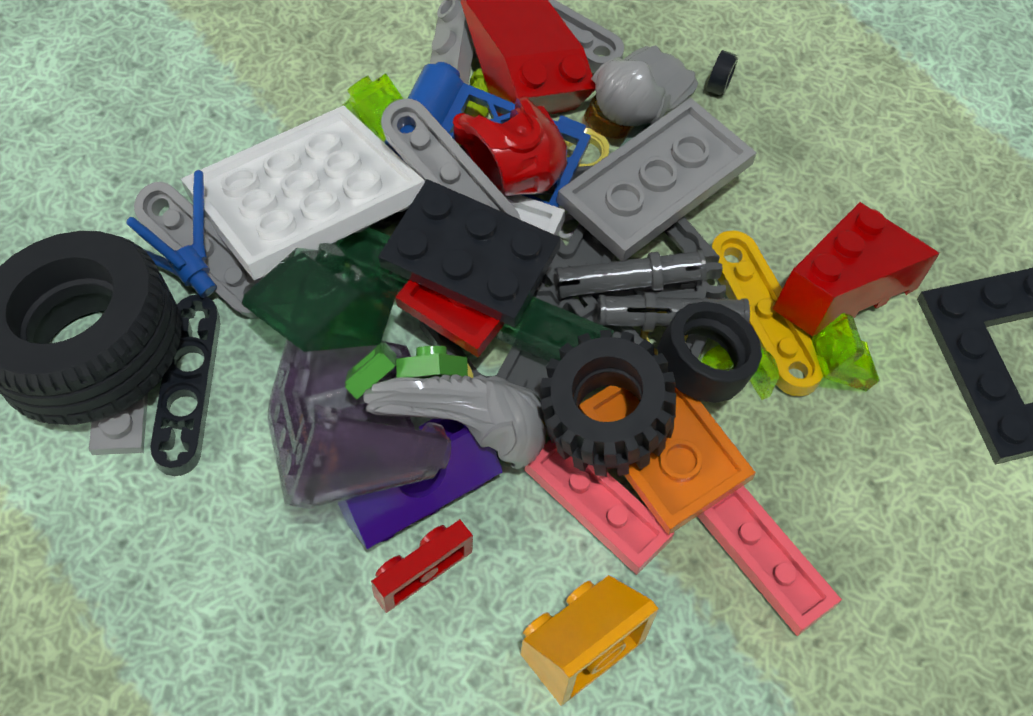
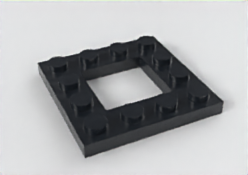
(959, 324)

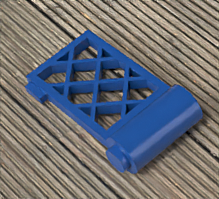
(446, 95)

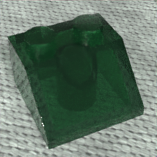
(323, 300)

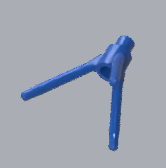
(189, 260)

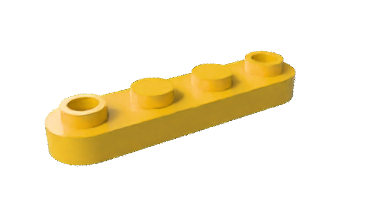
(755, 281)

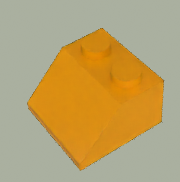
(587, 636)

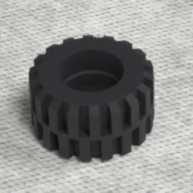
(601, 364)

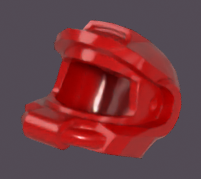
(517, 155)

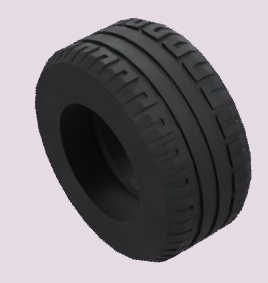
(108, 362)

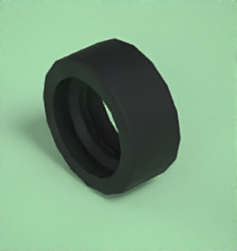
(730, 332)

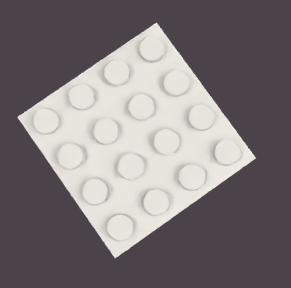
(304, 189)

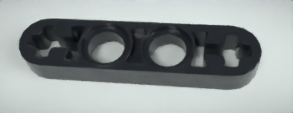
(193, 384)

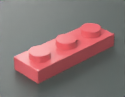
(601, 507)
(770, 560)

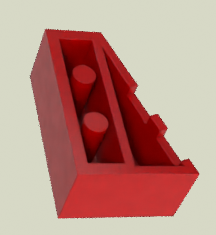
(852, 269)

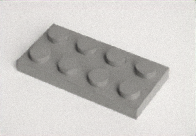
(655, 178)

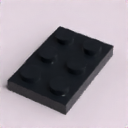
(470, 252)

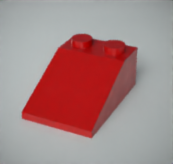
(529, 53)

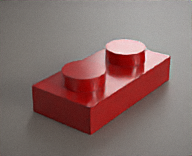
(437, 553)

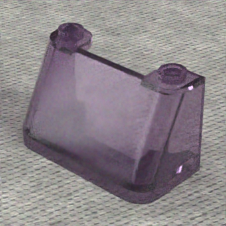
(329, 442)

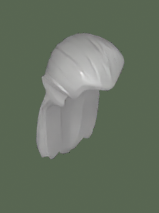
(642, 86)
(491, 408)

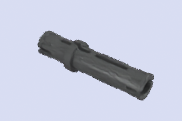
(632, 273)
(613, 309)

